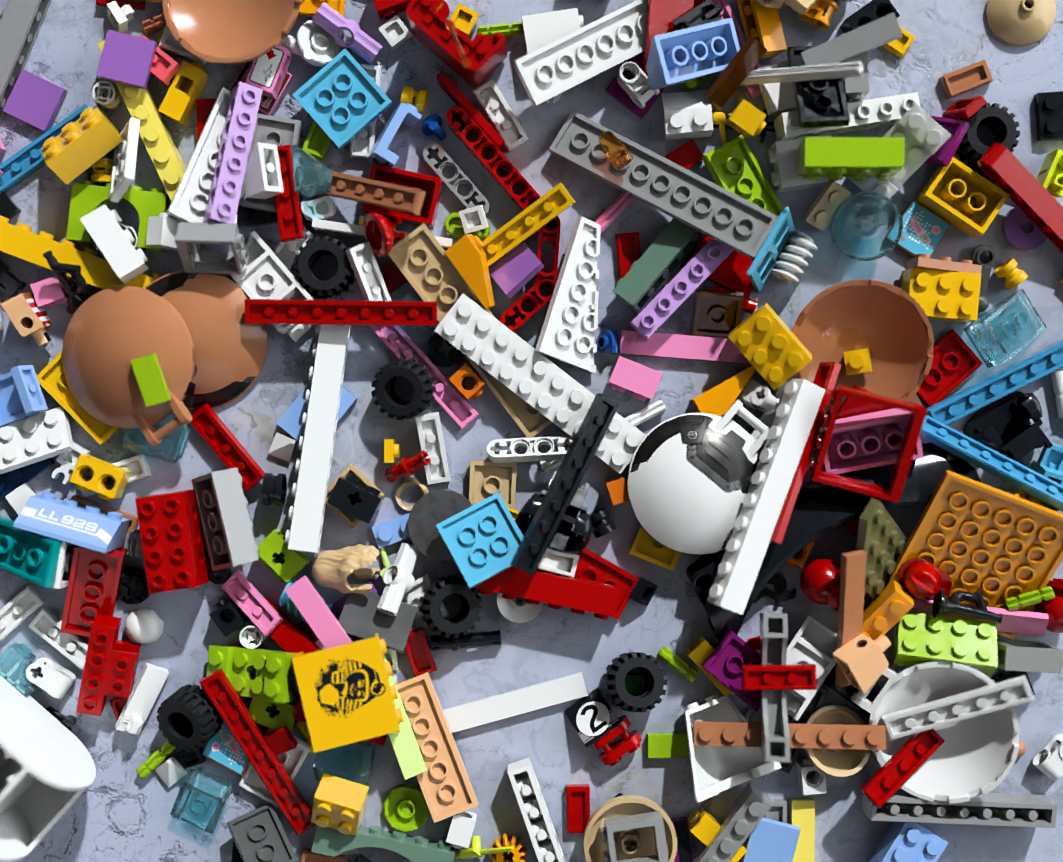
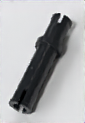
(470, 640)

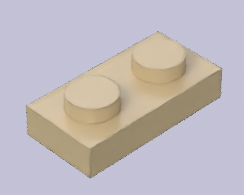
(825, 204)

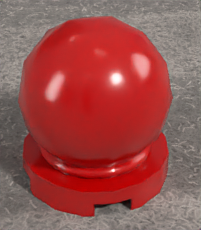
(822, 582)
(1053, 607)

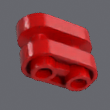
(628, 742)

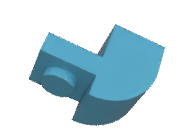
(1050, 463)

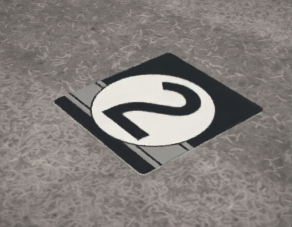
(592, 717)

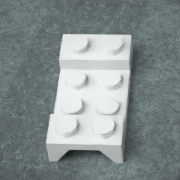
(921, 140)
(268, 277)
(815, 646)

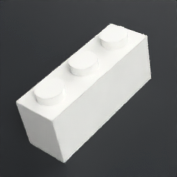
(115, 243)

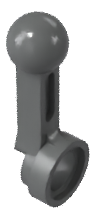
(985, 273)

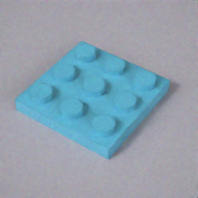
(342, 99)
(482, 539)

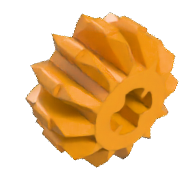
(518, 852)

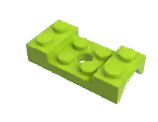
(270, 665)

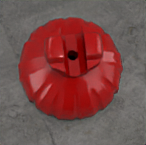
(382, 232)

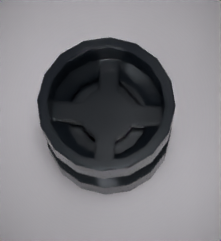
(603, 527)

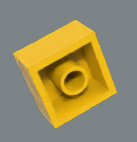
(339, 804)

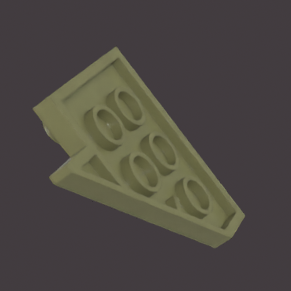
(882, 542)

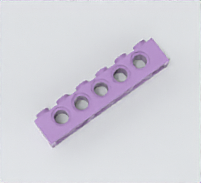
(233, 154)
(680, 288)

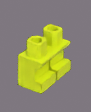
(1052, 173)

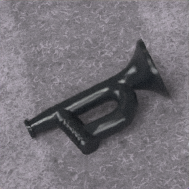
(74, 292)
(943, 605)

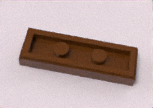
(736, 71)

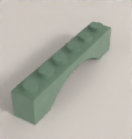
(416, 849)

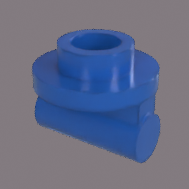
(432, 125)
(608, 342)

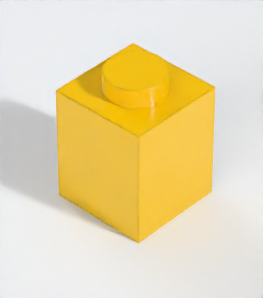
(857, 362)

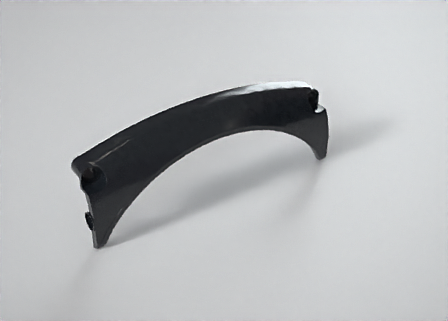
(819, 511)

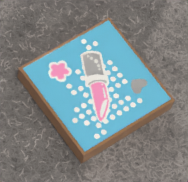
(921, 230)
(226, 751)

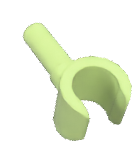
(385, 561)

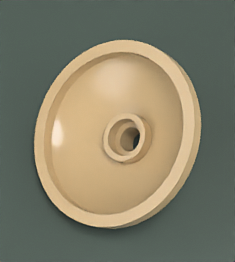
(1018, 24)
(837, 761)

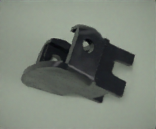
(1007, 426)
(573, 530)

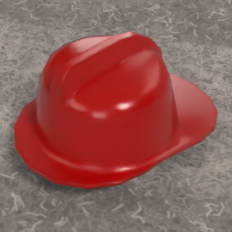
(923, 579)

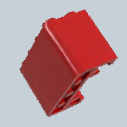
(486, 53)

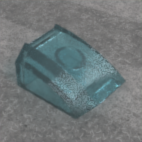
(170, 448)
(347, 762)
(202, 799)

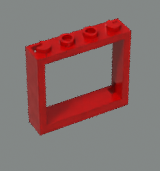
(904, 457)

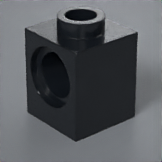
(225, 626)

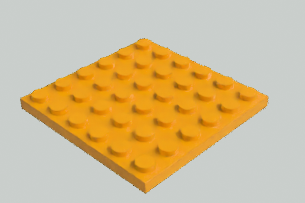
(986, 541)

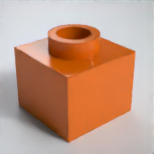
(617, 490)

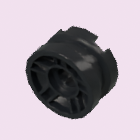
(274, 489)

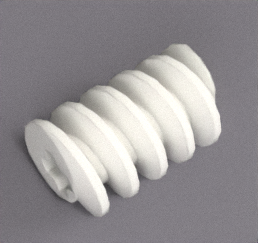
(794, 257)

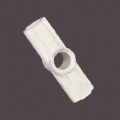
(398, 579)

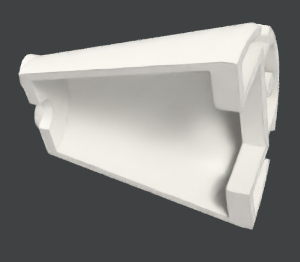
(721, 766)

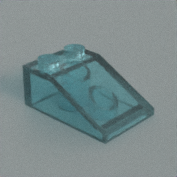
(1005, 329)

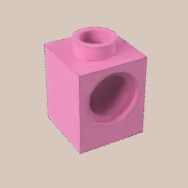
(49, 293)

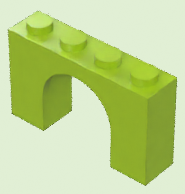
(88, 197)

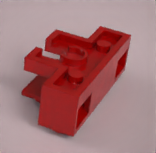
(107, 666)

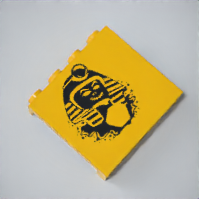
(347, 693)

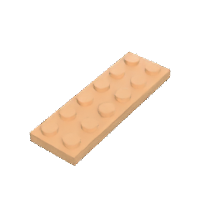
(446, 780)

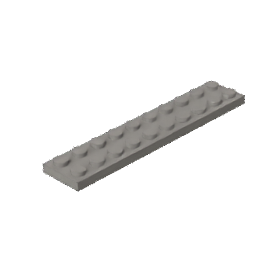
(667, 187)

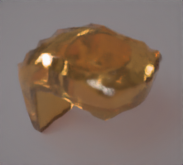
(615, 150)

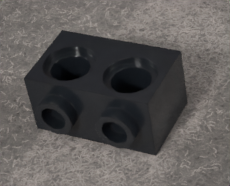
(868, 14)

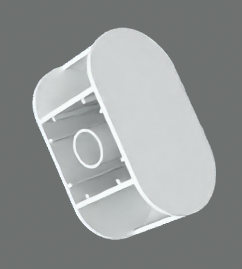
(40, 772)

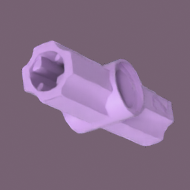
(335, 23)

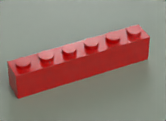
(555, 590)

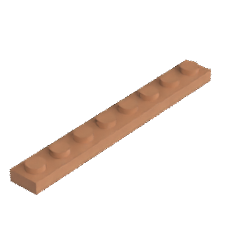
(801, 735)

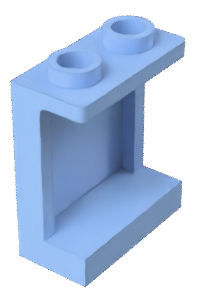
(379, 153)
(20, 395)

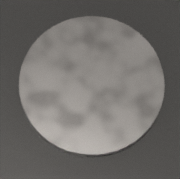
(429, 512)

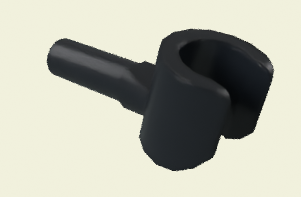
(62, 718)

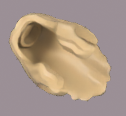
(333, 567)

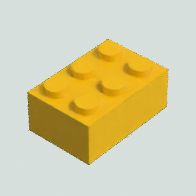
(80, 144)
(963, 198)
(943, 293)
(770, 346)

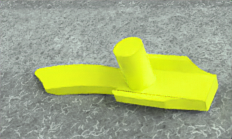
(476, 851)

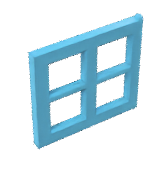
(760, 269)

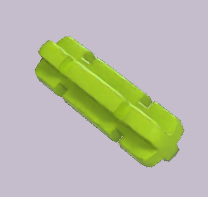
(505, 29)
(1029, 598)
(678, 664)
(155, 759)

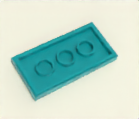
(28, 554)

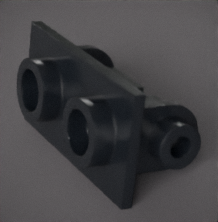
(701, 14)

